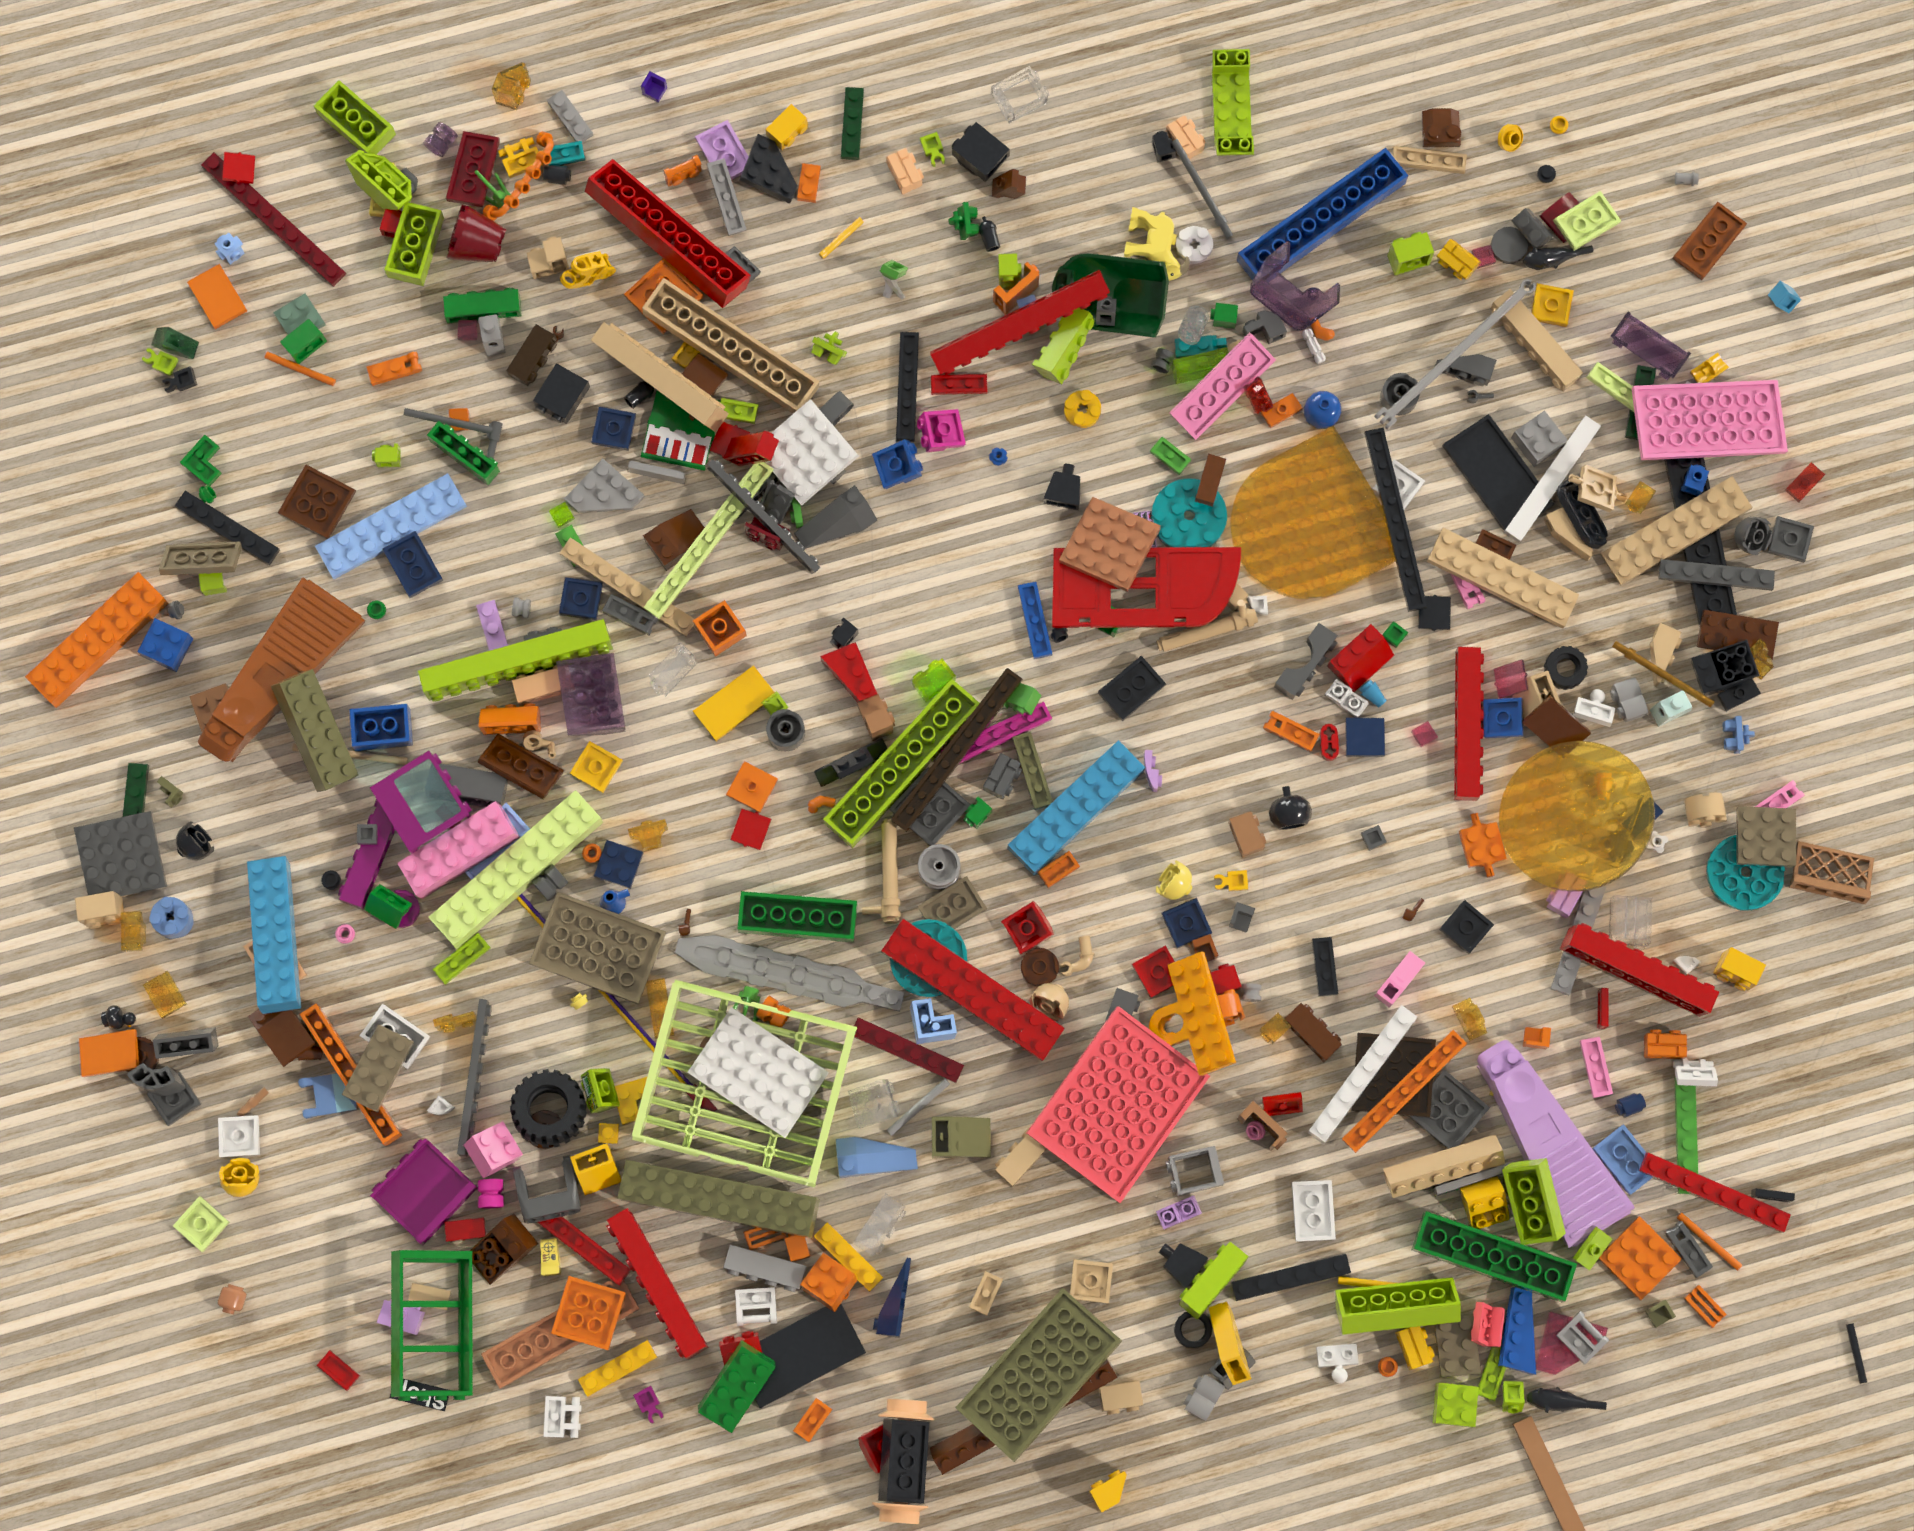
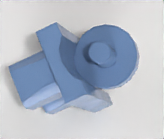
(1735, 726)

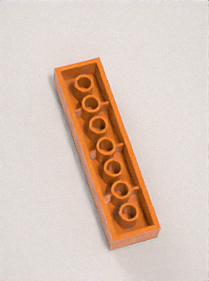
(96, 640)

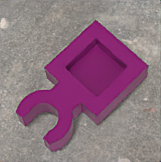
(648, 1401)

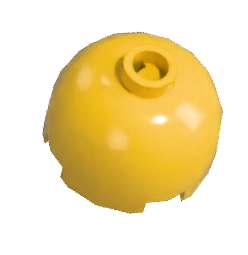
(239, 1177)

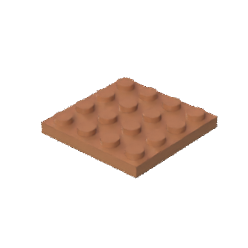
(1109, 544)

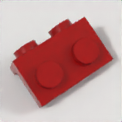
(729, 1344)

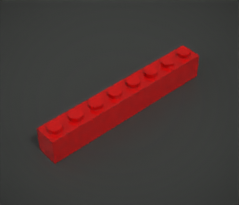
(1468, 723)

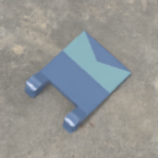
(328, 1095)

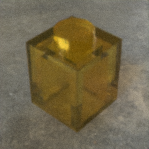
(1640, 498)
(1274, 1029)

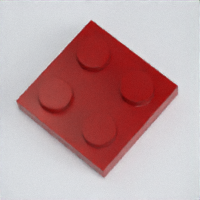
(1154, 971)

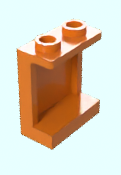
(1024, 288)

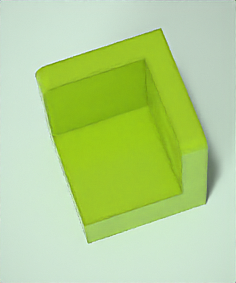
(212, 583)

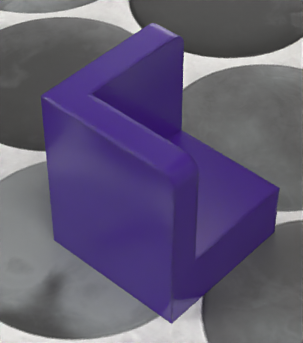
(654, 86)

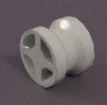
(521, 607)
(1251, 992)

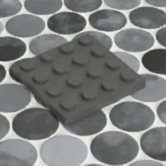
(121, 855)

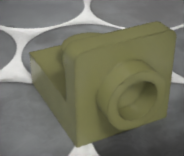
(169, 788)

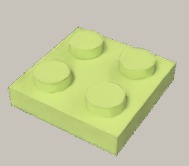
(201, 1224)

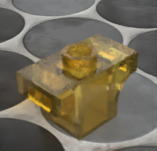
(1762, 660)
(649, 834)
(132, 931)
(1470, 1019)

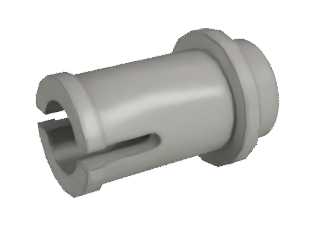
(1687, 178)

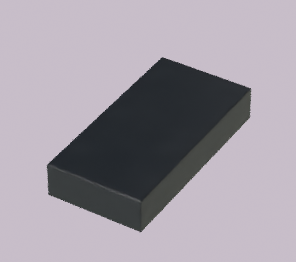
(1772, 1195)

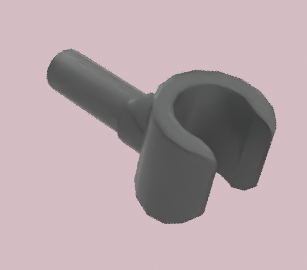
(1478, 396)

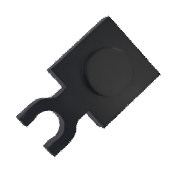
(182, 380)

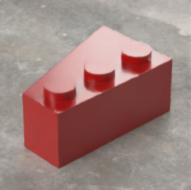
(851, 671)

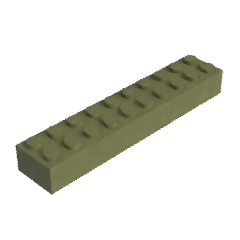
(718, 1199)

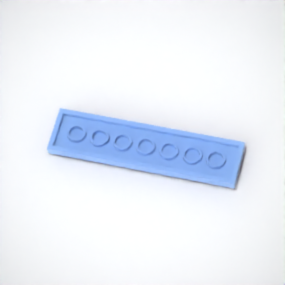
(410, 514)

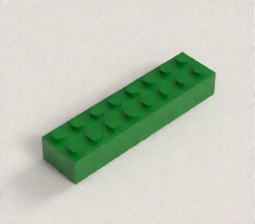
(1494, 1257)

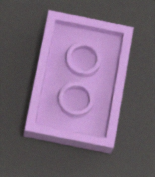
(723, 143)

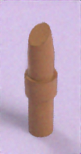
(252, 1102)

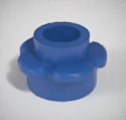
(998, 461)

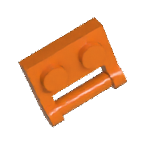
(683, 171)

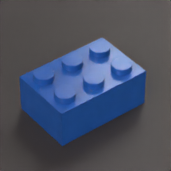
(381, 727)

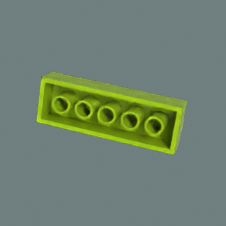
(1398, 1305)

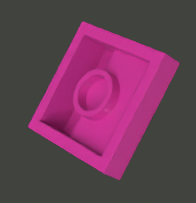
(941, 430)

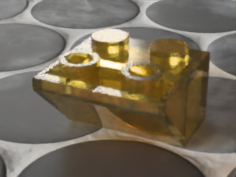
(510, 86)

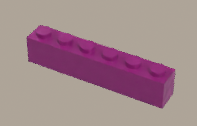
(367, 862)

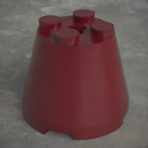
(475, 237)

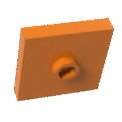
(752, 787)

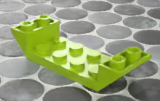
(1232, 102)

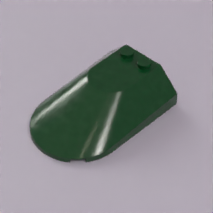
(1135, 283)

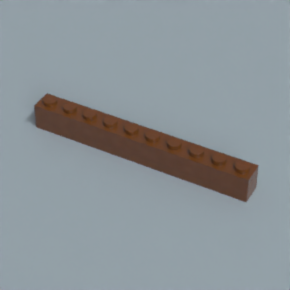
(972, 1442)

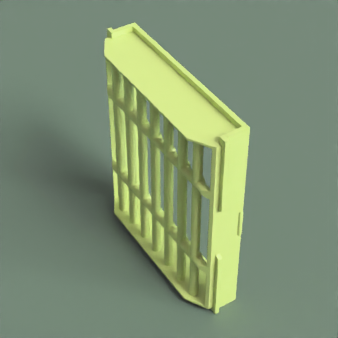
(658, 1060)

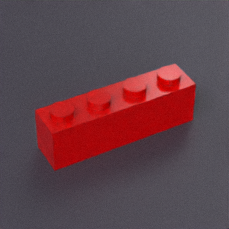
(751, 448)

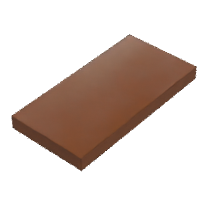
(1709, 241)

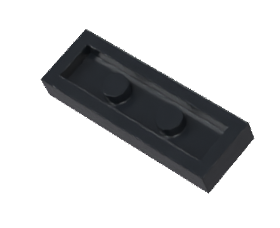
(1325, 966)

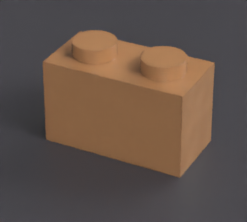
(1246, 834)

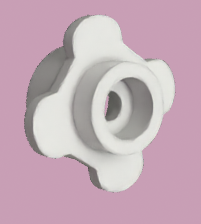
(1659, 848)

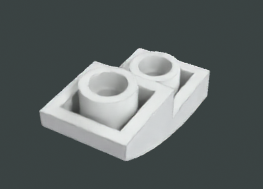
(1346, 699)

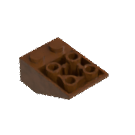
(502, 1248)

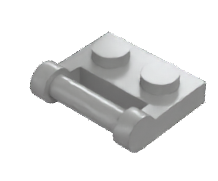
(1578, 1342)

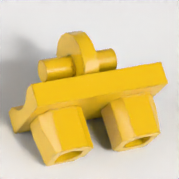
(1709, 369)

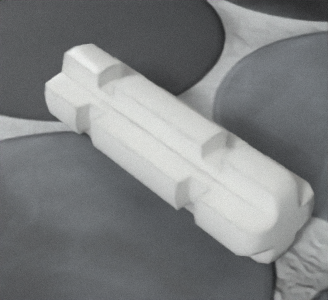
(1313, 346)

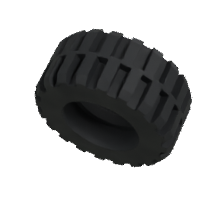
(548, 1083)

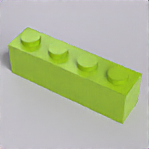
(1213, 1280)

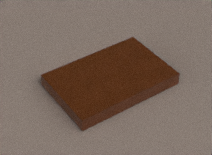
(1555, 723)

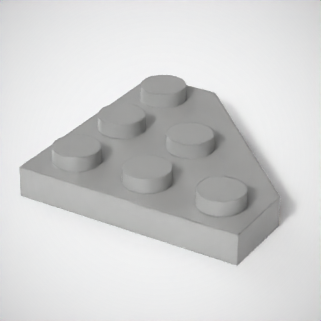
(604, 491)

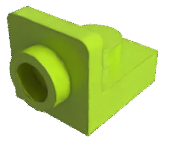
(1513, 1396)

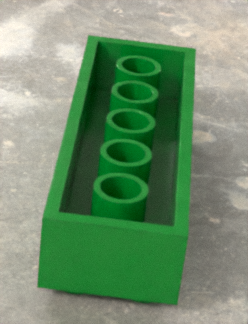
(797, 916)

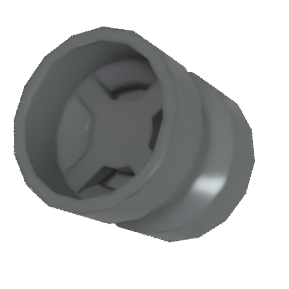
(1162, 360)

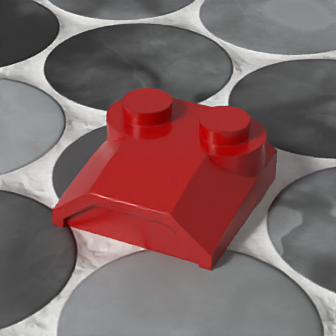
(1028, 927)
(871, 1447)

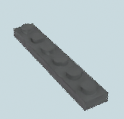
(1716, 575)

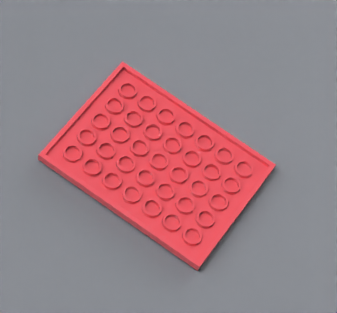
(1118, 1104)

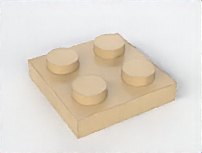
(1091, 1281)

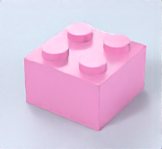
(493, 1149)

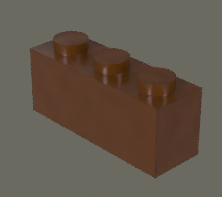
(1313, 1032)

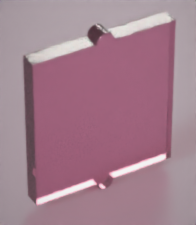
(1510, 679)

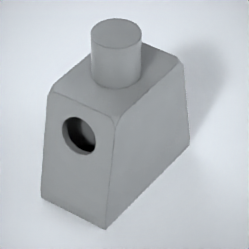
(491, 332)

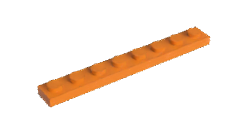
(1404, 1091)

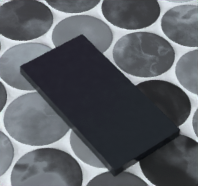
(1493, 469)
(808, 1352)

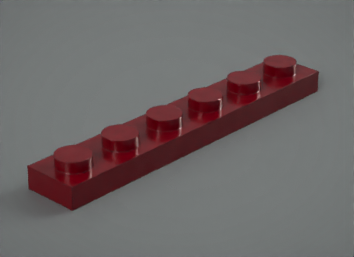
(908, 1050)

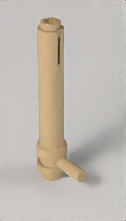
(1236, 621)
(890, 903)

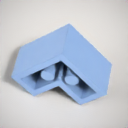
(931, 1028)

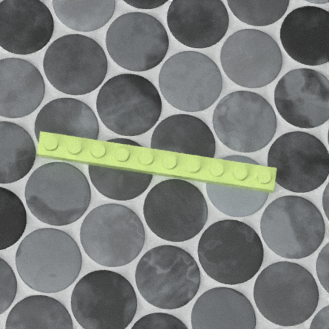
(705, 542)

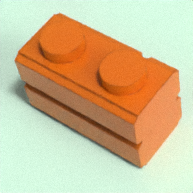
(1665, 1045)

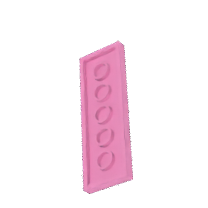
(1222, 386)

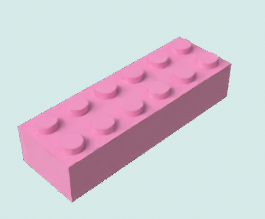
(458, 850)

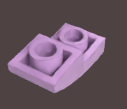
(1152, 775)
(1179, 1212)

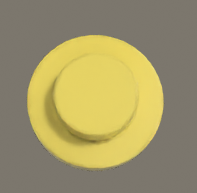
(578, 1001)

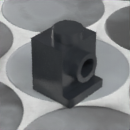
(1163, 147)
(843, 634)

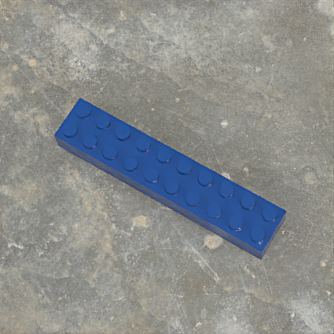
(1328, 212)

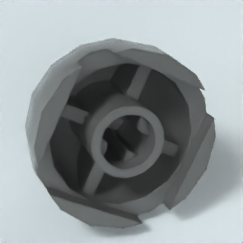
(1753, 535)

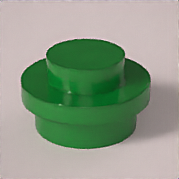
(207, 494)
(376, 609)

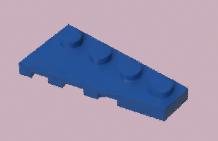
(1518, 1335)

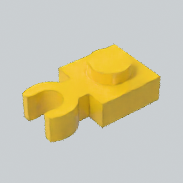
(1235, 881)

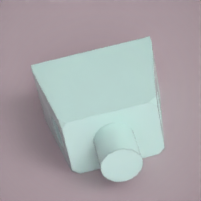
(1672, 707)

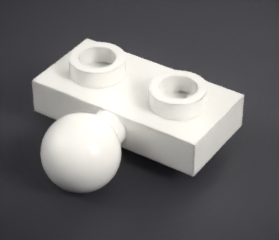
(1593, 710)
(1337, 1357)

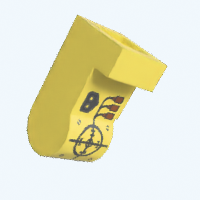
(550, 1257)

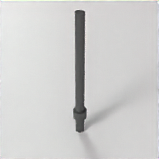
(1220, 220)

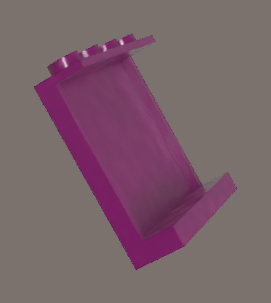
(423, 1191)

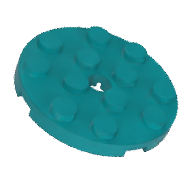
(1176, 530)
(1740, 891)
(944, 935)

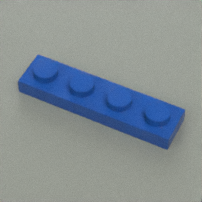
(1034, 620)

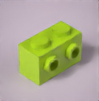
(1008, 270)

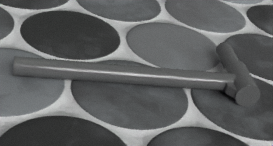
(493, 430)

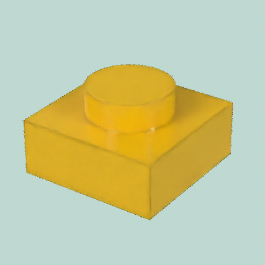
(608, 1133)

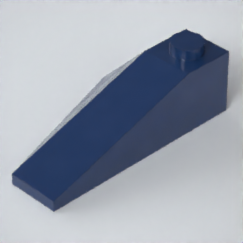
(891, 1315)

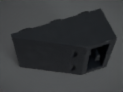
(1724, 668)

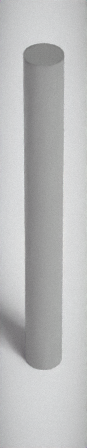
(918, 1106)

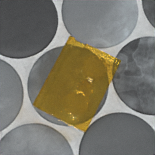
(164, 994)

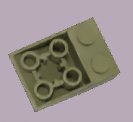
(961, 1137)

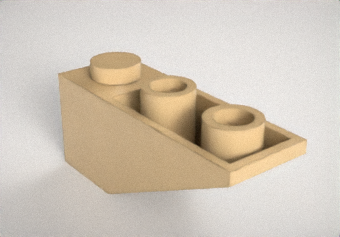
(1564, 531)
(1662, 647)

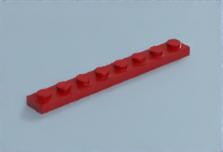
(1715, 1192)

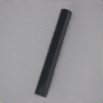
(1856, 1353)

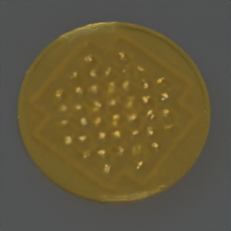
(1576, 816)

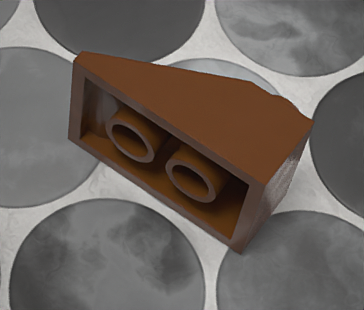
(673, 538)
(282, 1034)

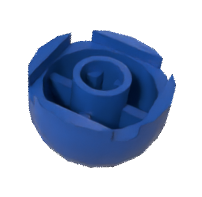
(1322, 409)

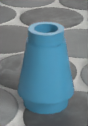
(1372, 692)

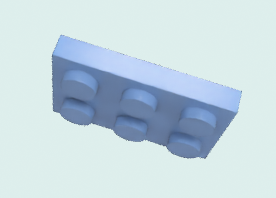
(1623, 1158)

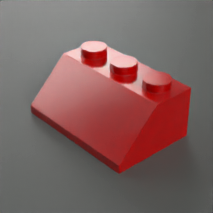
(1361, 658)

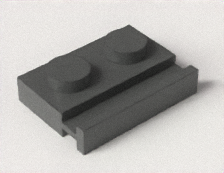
(777, 500)

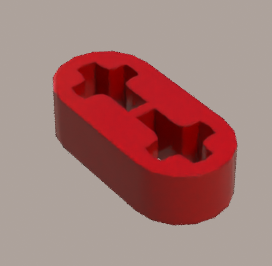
(1333, 741)

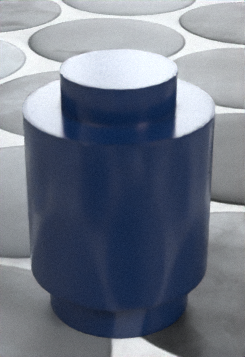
(1630, 1105)

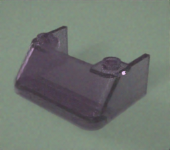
(1283, 298)
(1649, 346)

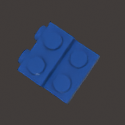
(897, 464)

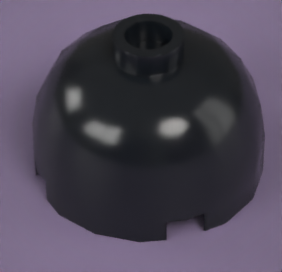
(193, 842)

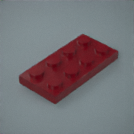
(474, 153)

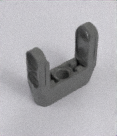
(551, 1205)

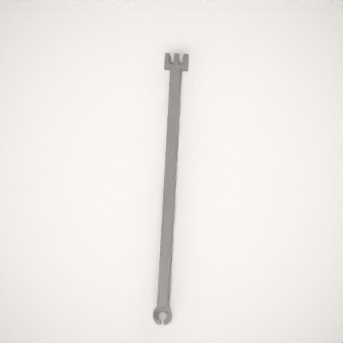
(1454, 354)

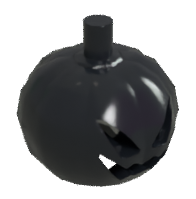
(1290, 811)

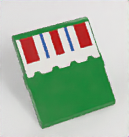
(675, 437)

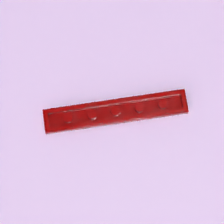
(587, 1248)

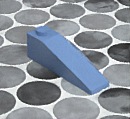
(870, 1157)

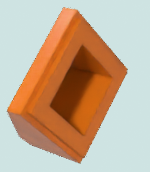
(460, 414)

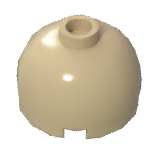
(1051, 1000)

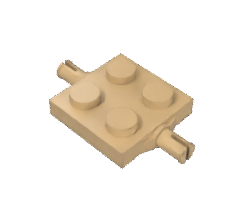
(1597, 488)

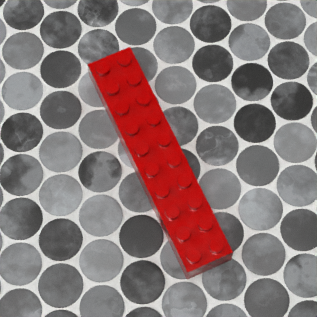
(667, 233)
(972, 990)

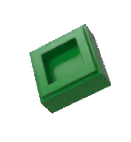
(1394, 634)

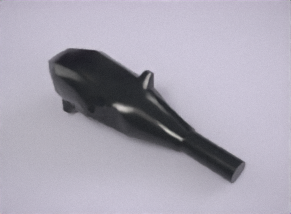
(1552, 257)
(1559, 1400)

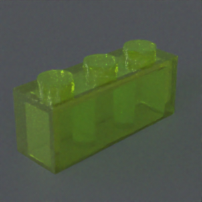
(1197, 365)

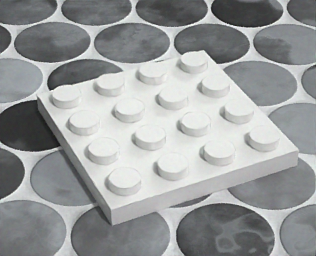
(809, 452)

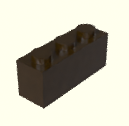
(532, 355)

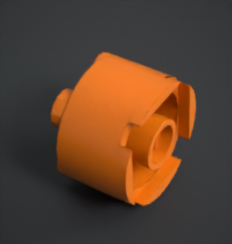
(1230, 1007)

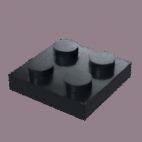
(1466, 927)

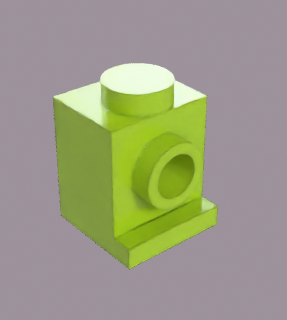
(387, 456)

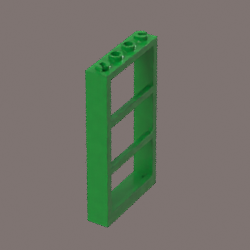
(465, 1323)

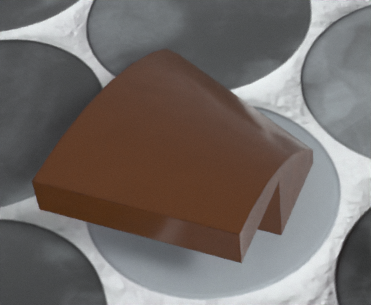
(704, 375)

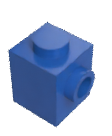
(1695, 480)

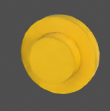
(1559, 125)

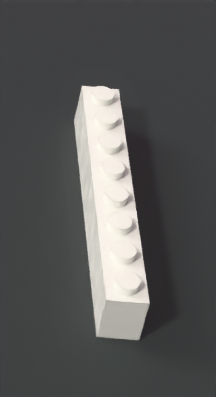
(1362, 1074)

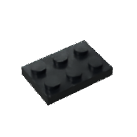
(1132, 688)

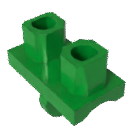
(962, 222)

